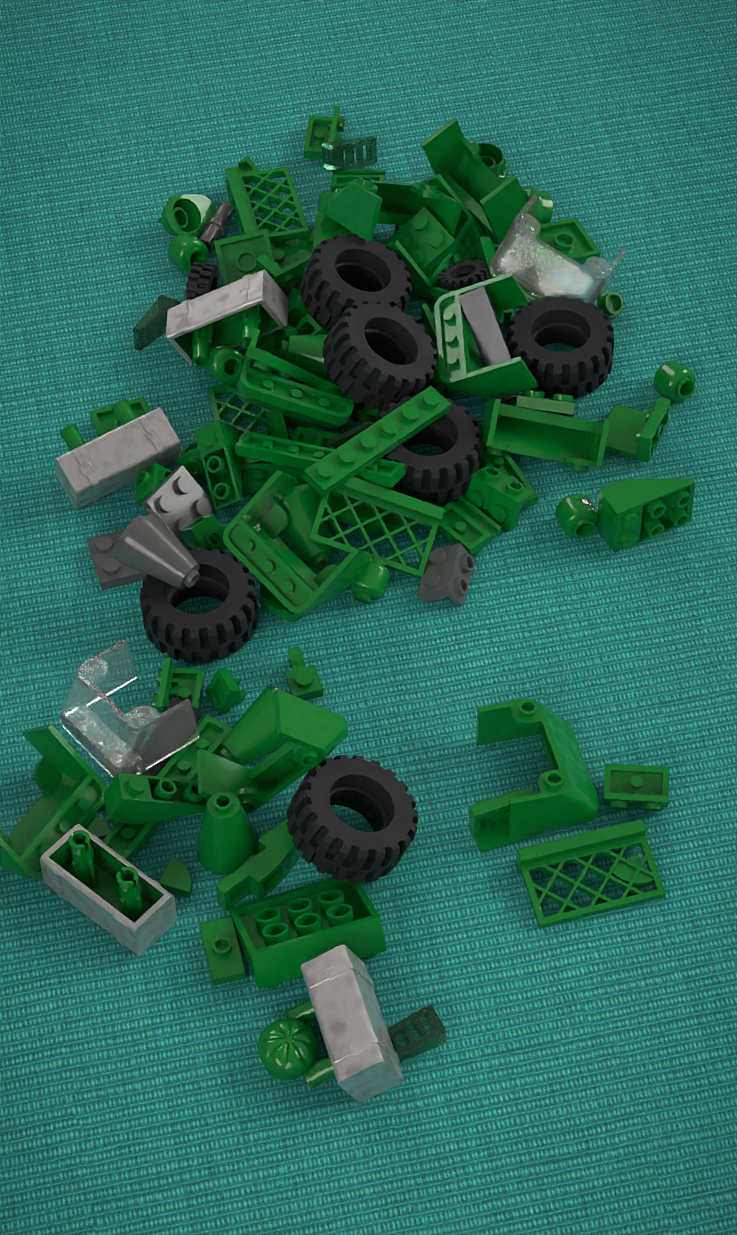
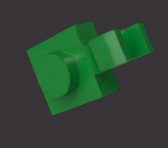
(302, 680)

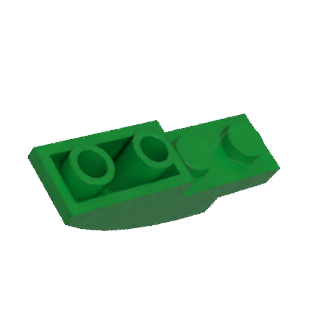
(262, 870)

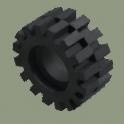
(463, 275)
(202, 280)

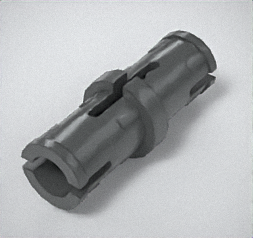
(217, 225)

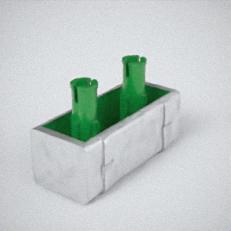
(227, 317)
(116, 457)
(108, 889)
(350, 1025)

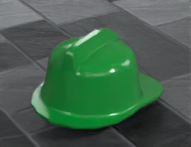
(187, 214)

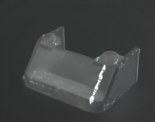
(545, 270)
(118, 739)

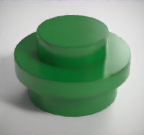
(610, 303)

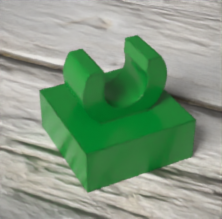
(225, 691)

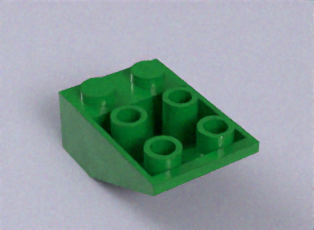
(643, 509)

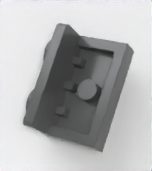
(447, 574)

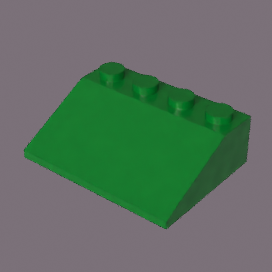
(303, 924)

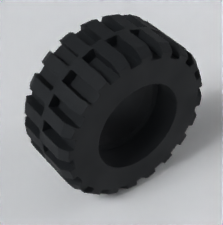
(355, 262)
(567, 323)
(378, 329)
(444, 474)
(205, 634)
(333, 844)

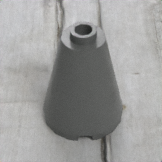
(157, 551)

